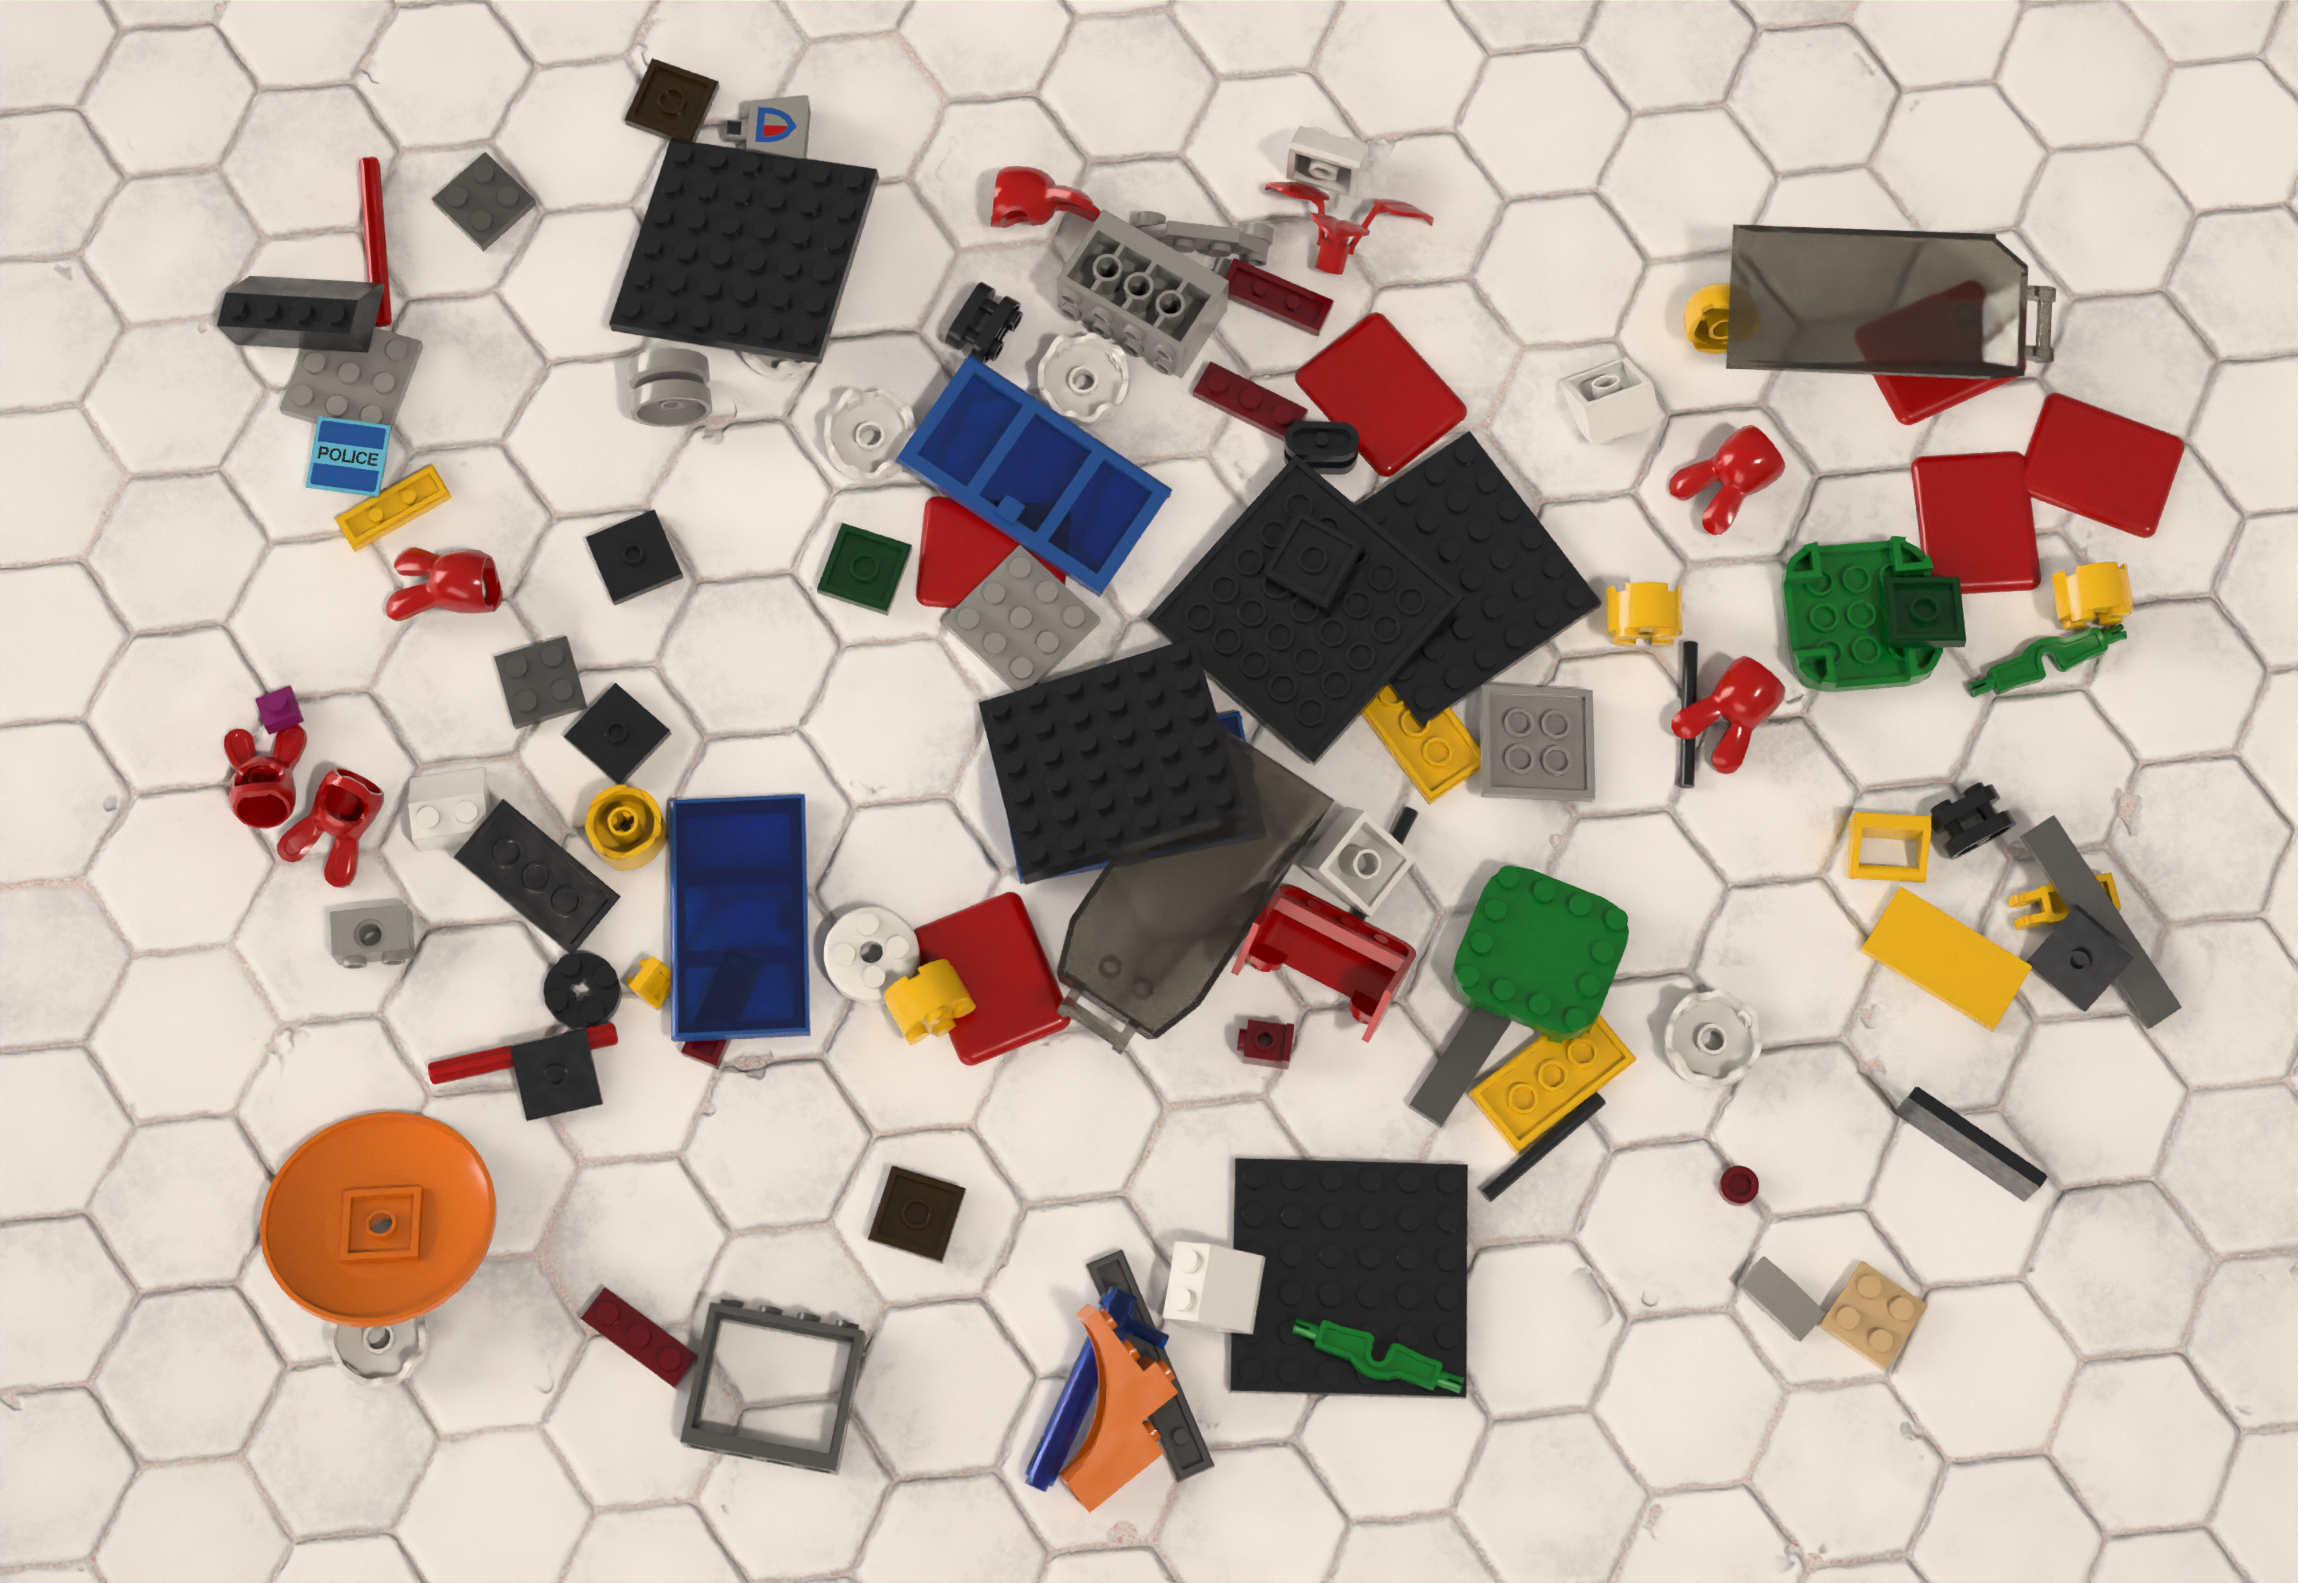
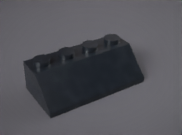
(301, 313)

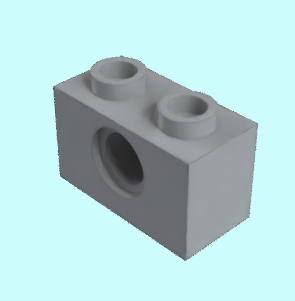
(353, 925)

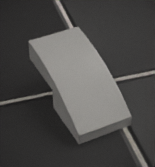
(1781, 1298)

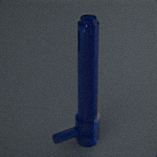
(1080, 1390)

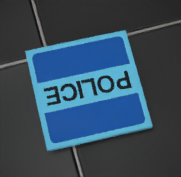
(348, 456)

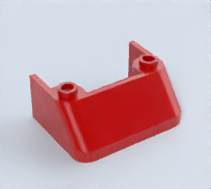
(1331, 949)

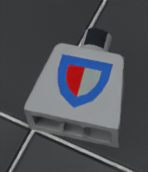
(774, 127)

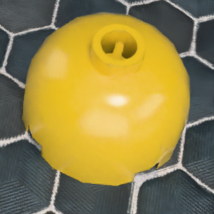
(1707, 318)

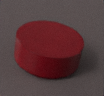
(1738, 1185)

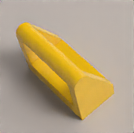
(1889, 827)

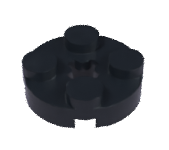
(601, 979)

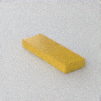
(393, 508)

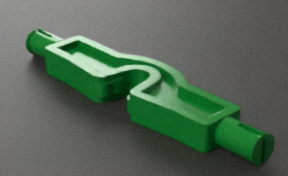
(2063, 651)
(1357, 1348)

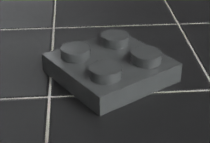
(484, 201)
(540, 682)

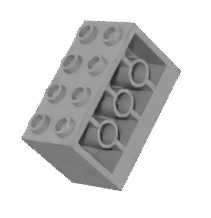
(1142, 294)

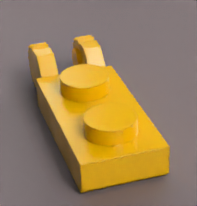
(2051, 905)

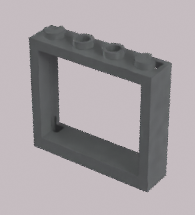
(771, 1319)

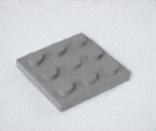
(353, 383)
(1021, 621)
(1537, 743)

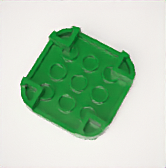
(1840, 616)
(1540, 953)

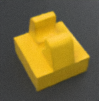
(651, 982)

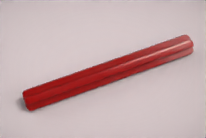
(375, 234)
(501, 1058)

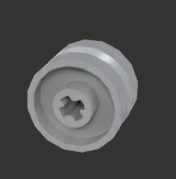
(669, 387)

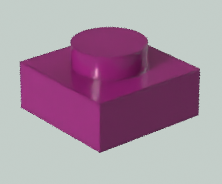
(279, 710)

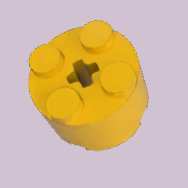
(2093, 594)
(1644, 612)
(630, 848)
(928, 1001)

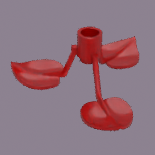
(1334, 247)

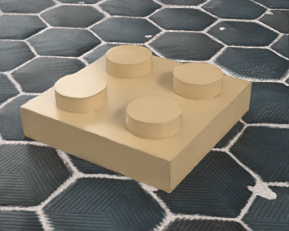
(1873, 1315)

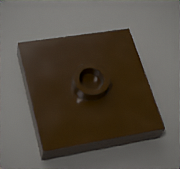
(671, 102)
(917, 1214)

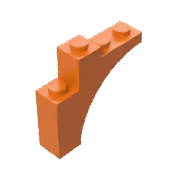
(1128, 1393)

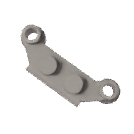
(1216, 239)

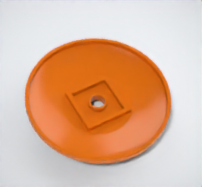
(367, 1171)

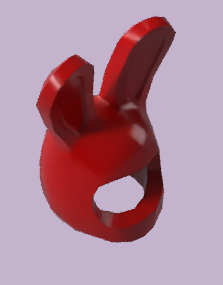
(1032, 196)
(1742, 465)
(452, 583)
(1744, 698)
(264, 785)
(344, 809)

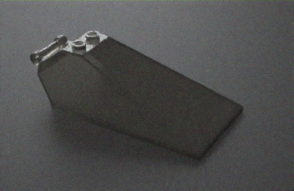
(1882, 303)
(1176, 912)

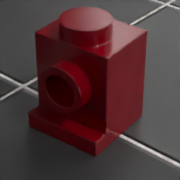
(1275, 1055)

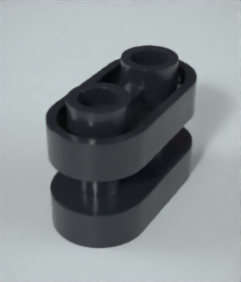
(989, 342)
(1323, 446)
(1976, 799)

